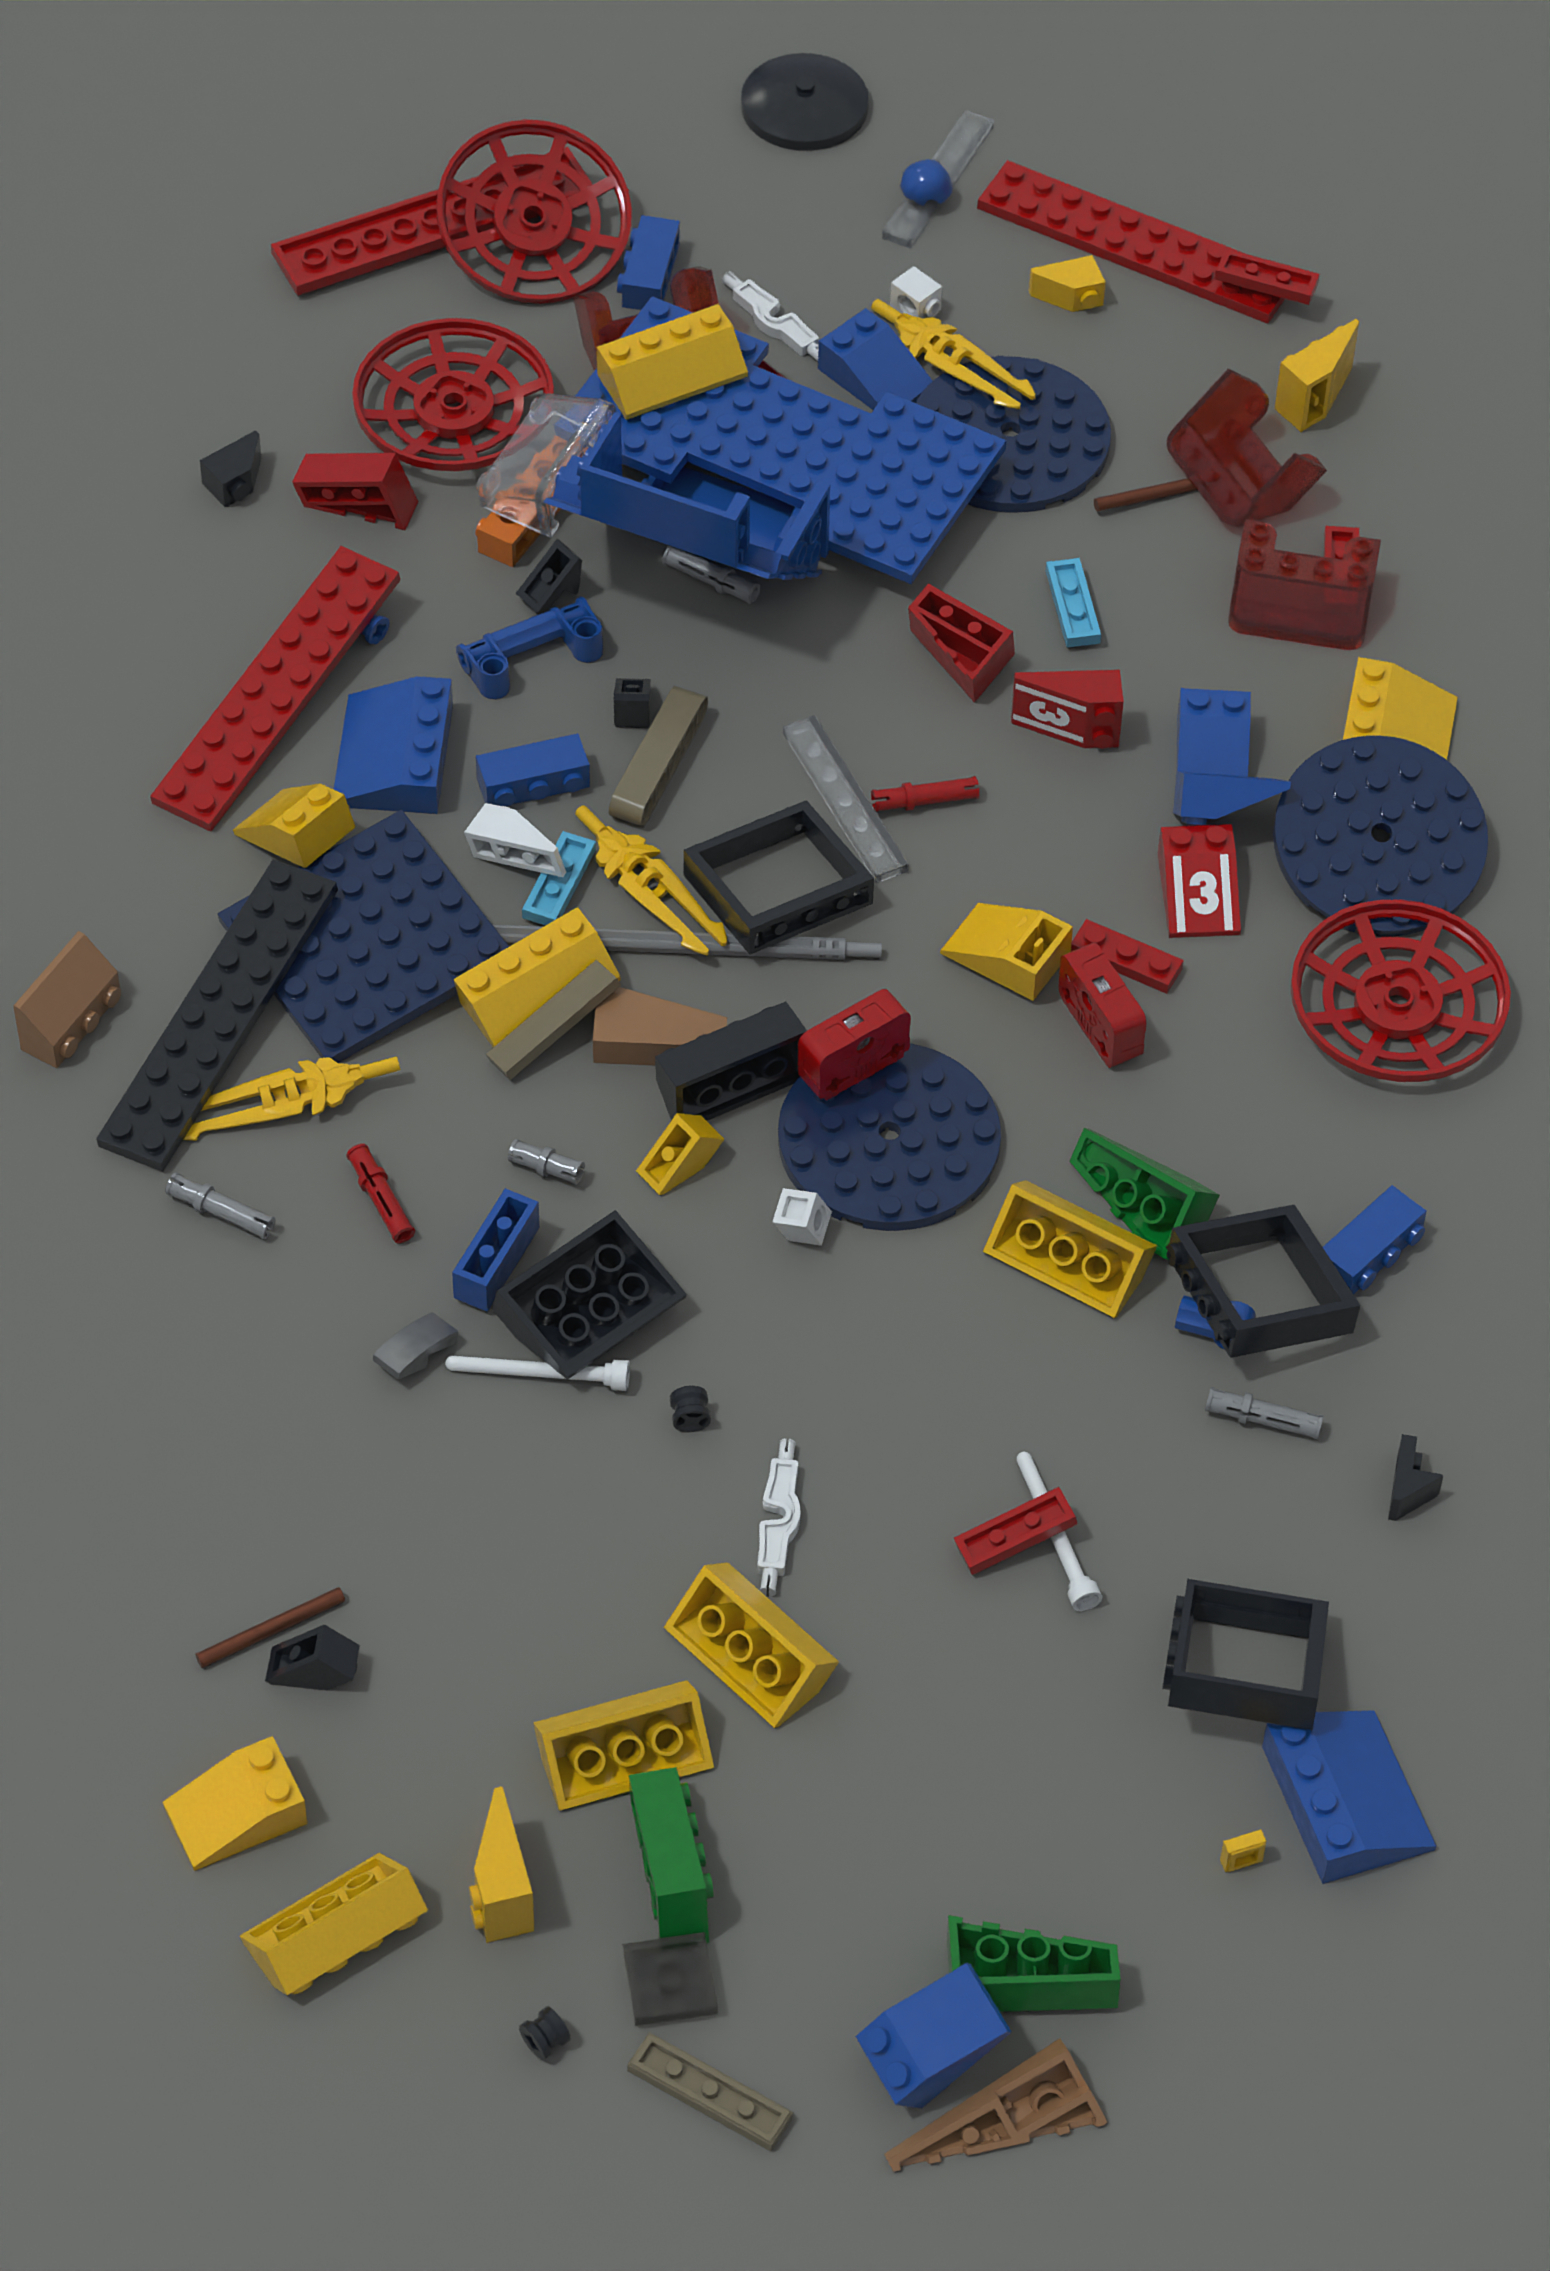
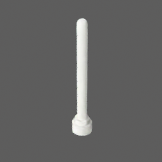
(612, 1374)
(1082, 1591)

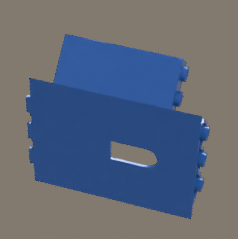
(698, 512)

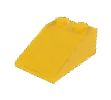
(299, 823)
(236, 1804)
(502, 1888)

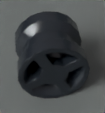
(690, 1408)
(544, 2032)

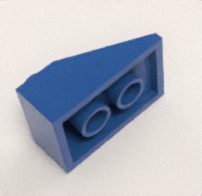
(871, 360)
(1213, 731)
(1217, 795)
(933, 2037)

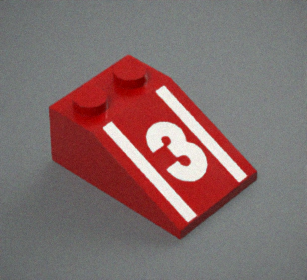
(1070, 706)
(1199, 880)

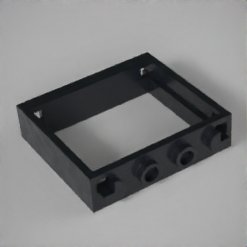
(795, 915)
(1330, 1319)
(1256, 1611)

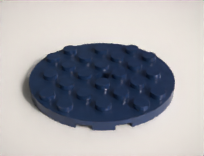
(1058, 440)
(1387, 784)
(905, 1183)

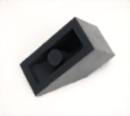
(233, 469)
(313, 1660)

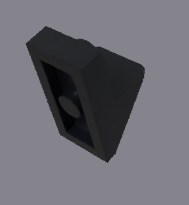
(555, 572)
(632, 702)
(1411, 1485)

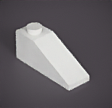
(509, 839)

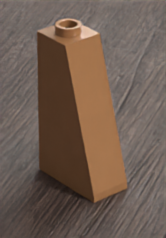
(639, 1026)

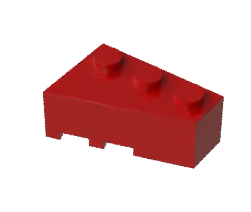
(357, 484)
(961, 639)

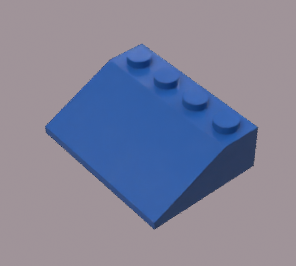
(396, 745)
(1346, 1793)

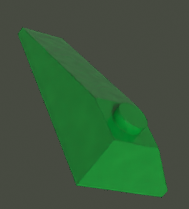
(1140, 1190)

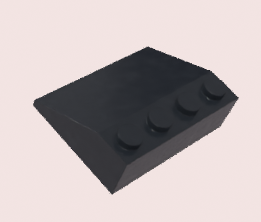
(587, 1296)

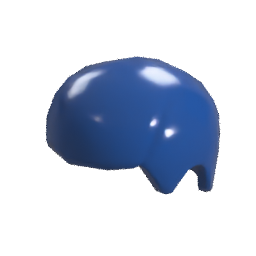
(926, 181)

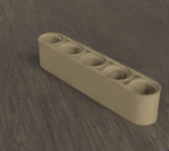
(658, 756)

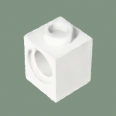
(916, 294)
(802, 1216)

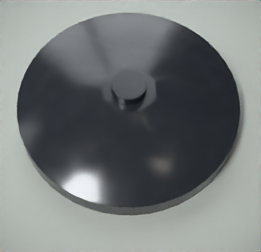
(804, 102)

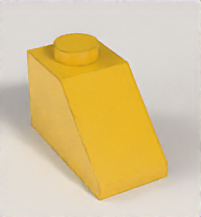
(1069, 284)
(679, 1152)

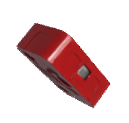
(1102, 1004)
(854, 1044)

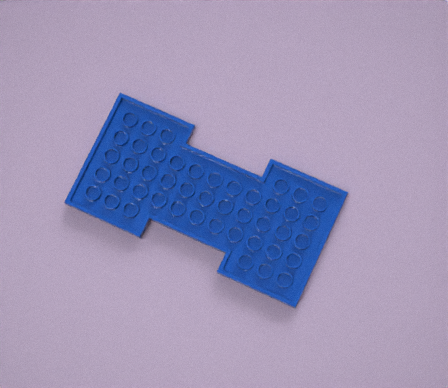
(891, 472)

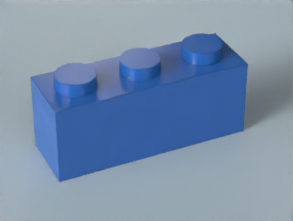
(649, 261)
(533, 771)
(1376, 1238)
(496, 1249)

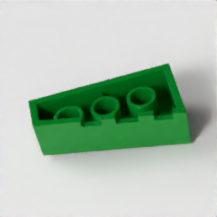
(670, 1852)
(1036, 1970)

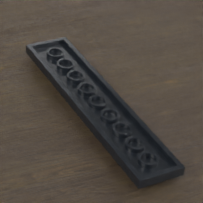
(217, 1015)

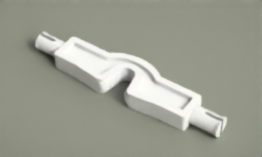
(764, 308)
(778, 1533)

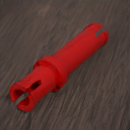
(923, 794)
(374, 1181)

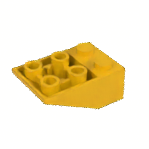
(1315, 376)
(1011, 946)

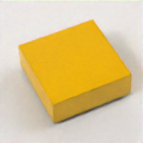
(1243, 1851)

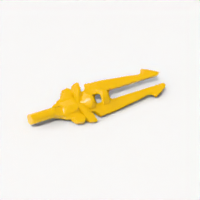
(933, 337)
(622, 854)
(319, 1084)

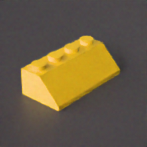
(671, 361)
(529, 973)
(1069, 1248)
(750, 1643)
(599, 1746)
(335, 1923)

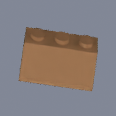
(66, 1001)

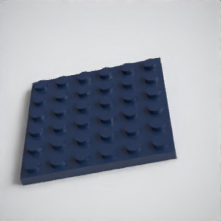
(383, 942)

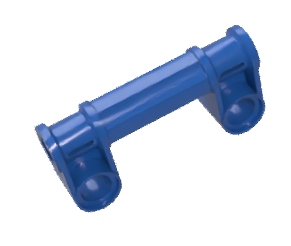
(487, 658)

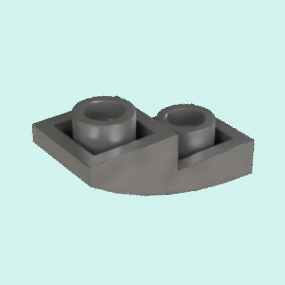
(410, 1347)

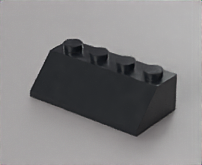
(731, 1064)

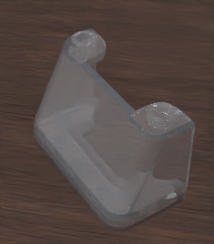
(535, 453)

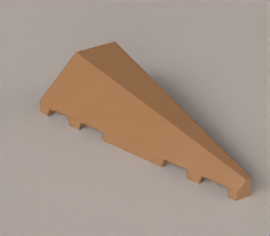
(1027, 2102)

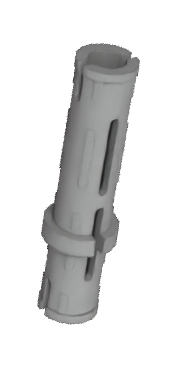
(723, 579)
(207, 1199)
(1264, 1413)

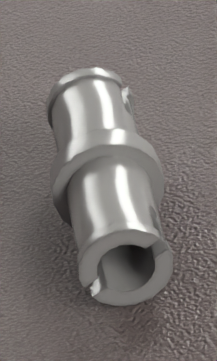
(546, 1161)

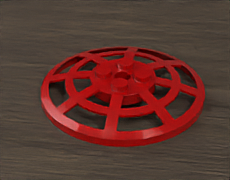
(539, 197)
(448, 388)
(1402, 979)

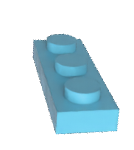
(1073, 602)
(553, 893)

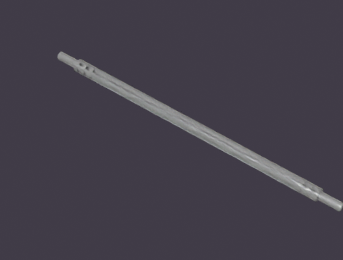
(671, 943)

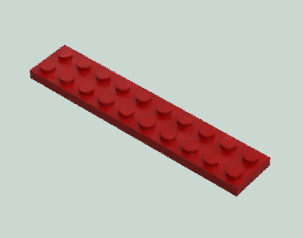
(393, 232)
(1119, 236)
(275, 688)

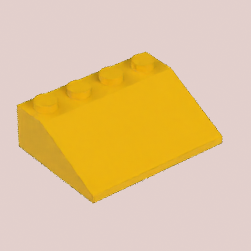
(1399, 705)

